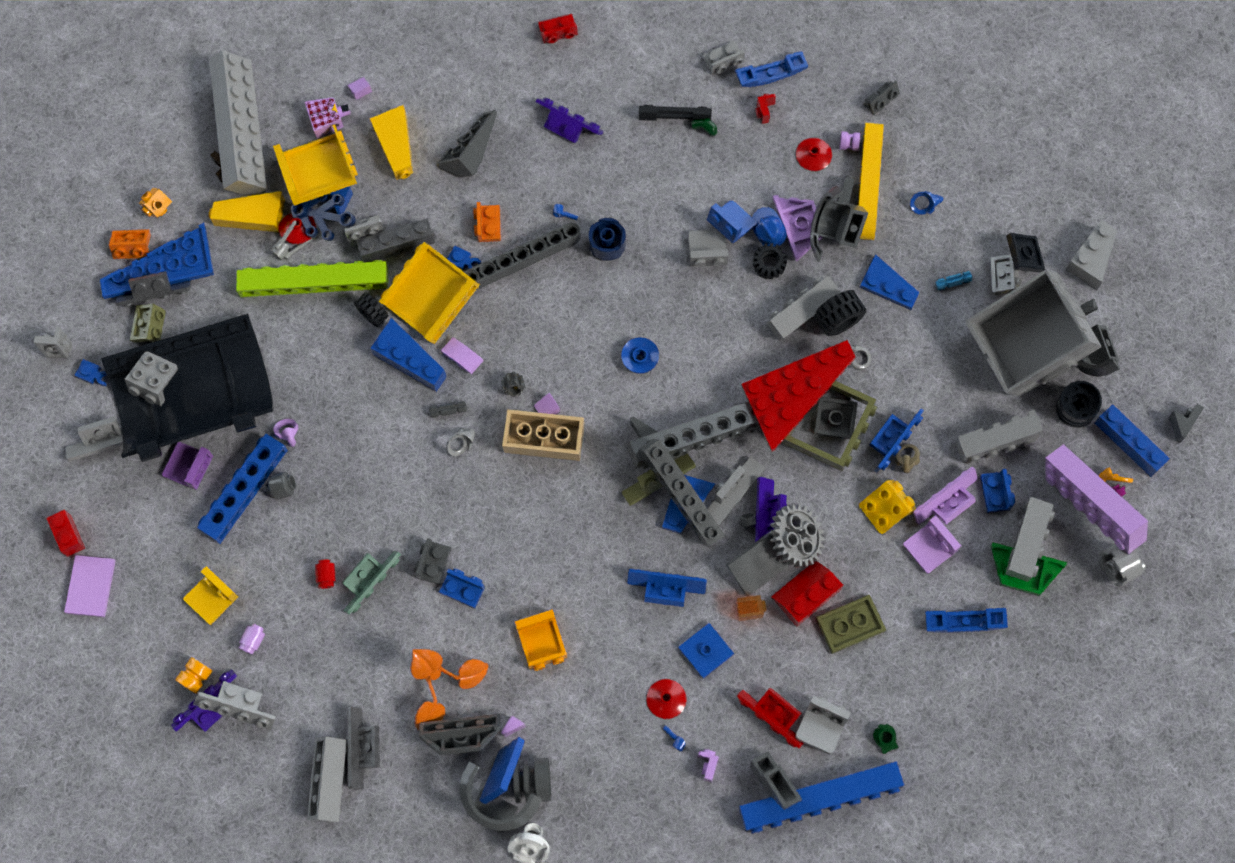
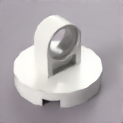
(529, 846)

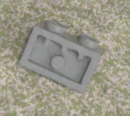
(724, 57)
(1004, 275)
(56, 346)

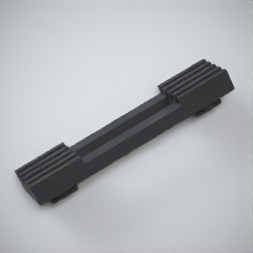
(651, 113)

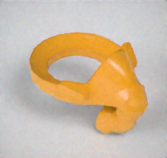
(1107, 475)

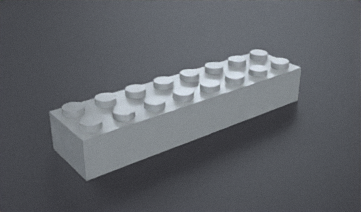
(237, 124)

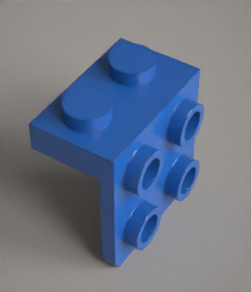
(731, 220)

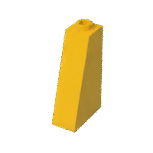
(393, 137)
(251, 212)

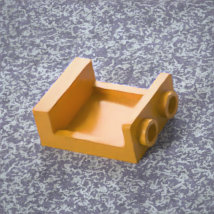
(541, 640)

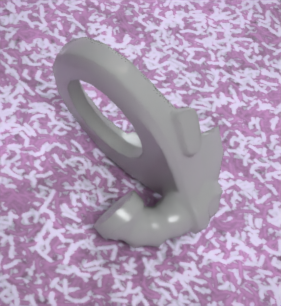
(855, 348)
(467, 436)

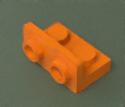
(488, 223)
(129, 243)

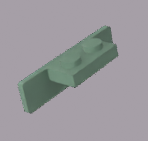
(365, 576)

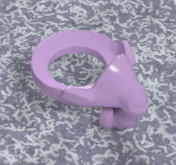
(288, 433)

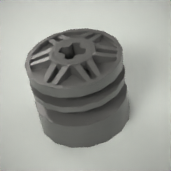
(532, 780)

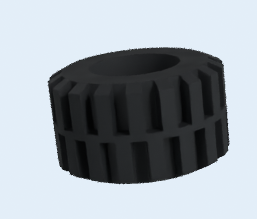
(840, 313)

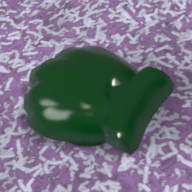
(885, 738)

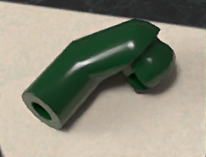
(706, 124)

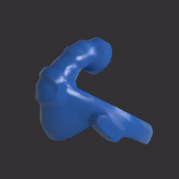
(933, 199)

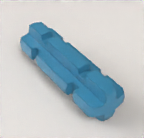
(954, 280)

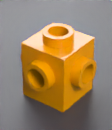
(154, 203)

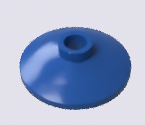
(643, 347)

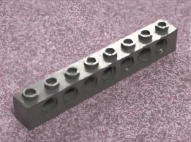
(692, 430)

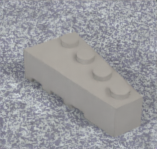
(999, 438)

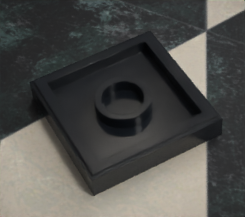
(1025, 252)

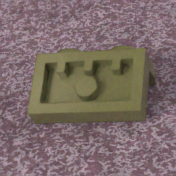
(147, 323)

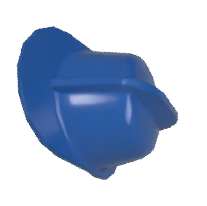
(769, 227)

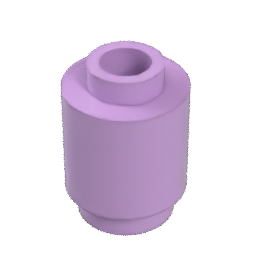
(251, 639)

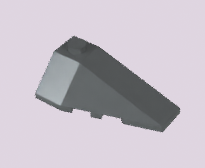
(471, 148)

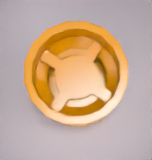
(193, 675)

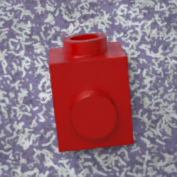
(762, 107)

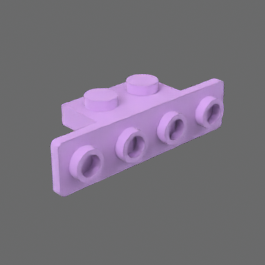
(950, 500)

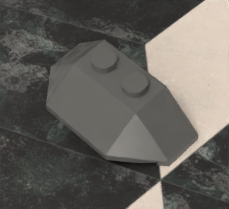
(460, 734)

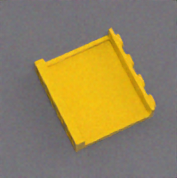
(316, 167)
(429, 292)

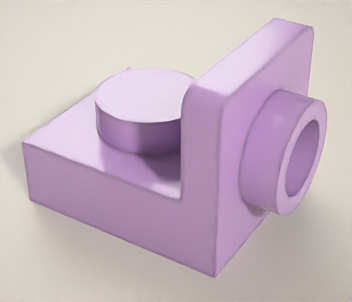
(708, 768)

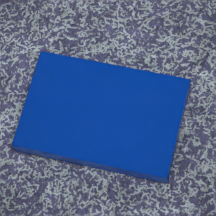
(502, 770)

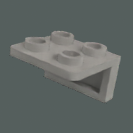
(707, 248)
(150, 378)
(822, 724)

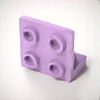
(932, 545)

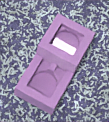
(462, 355)

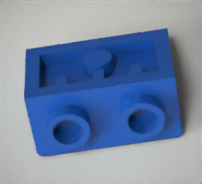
(997, 491)
(462, 588)

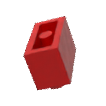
(65, 533)

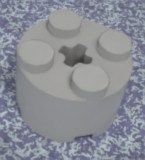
(1121, 565)

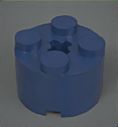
(607, 229)

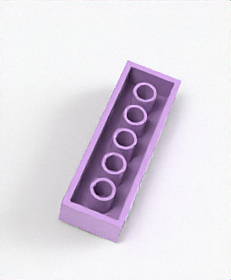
(1096, 499)

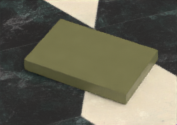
(850, 624)

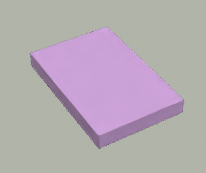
(89, 586)

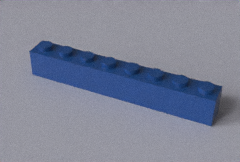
(824, 796)

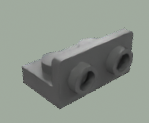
(432, 561)

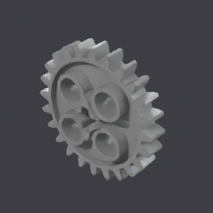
(797, 535)

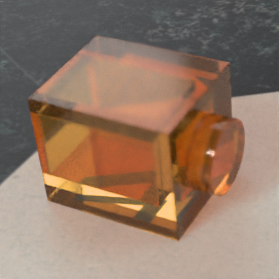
(750, 608)

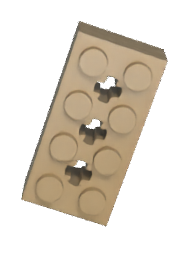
(548, 446)

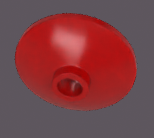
(813, 161)
(298, 234)
(662, 708)

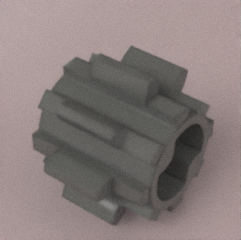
(513, 384)

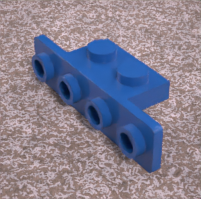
(890, 437)
(666, 588)

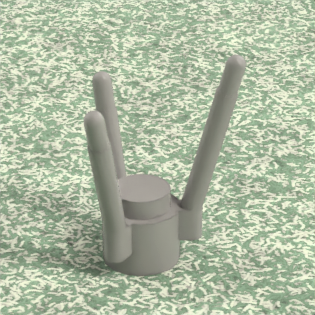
(280, 249)

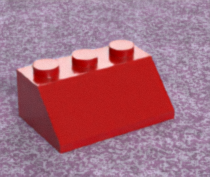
(807, 592)

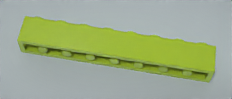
(312, 279)

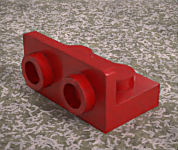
(558, 28)

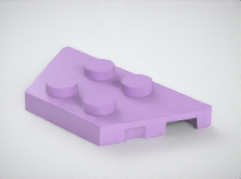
(797, 218)

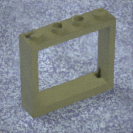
(854, 441)

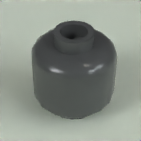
(281, 485)

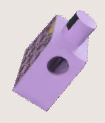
(324, 114)

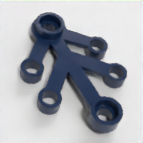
(321, 214)

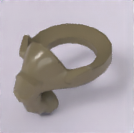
(905, 462)

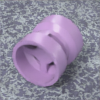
(845, 141)

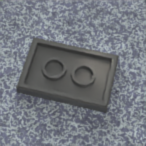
(756, 565)

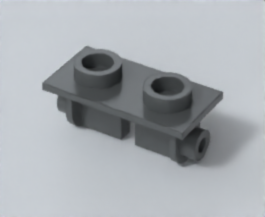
(887, 93)

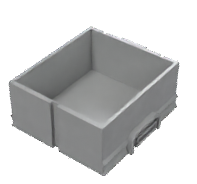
(1033, 333)

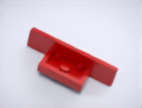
(775, 712)

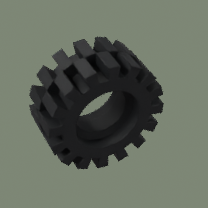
(769, 251)
(371, 309)

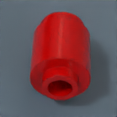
(325, 574)

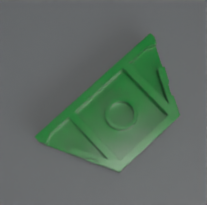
(1046, 573)

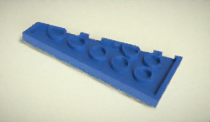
(182, 260)

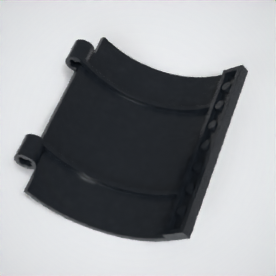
(216, 386)

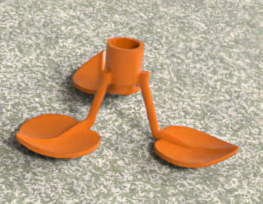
(427, 665)

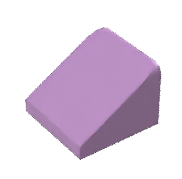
(360, 88)
(547, 405)
(512, 726)

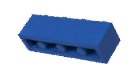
(1131, 440)

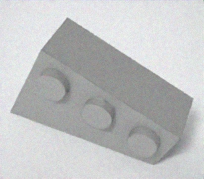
(1093, 256)

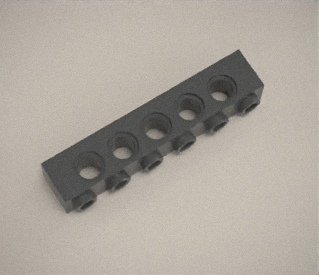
(681, 492)

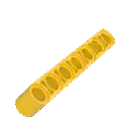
(870, 176)

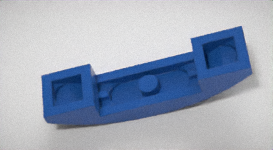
(773, 71)
(966, 620)

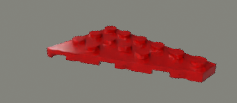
(788, 393)

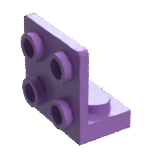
(187, 465)

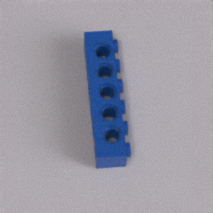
(242, 499)

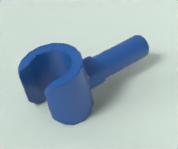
(558, 212)
(679, 742)

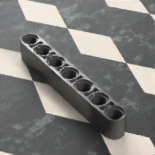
(528, 250)

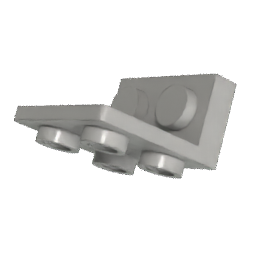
(363, 229)

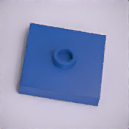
(706, 650)

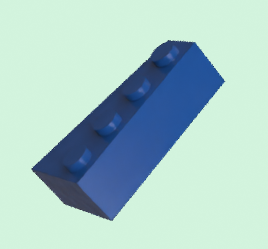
(406, 355)

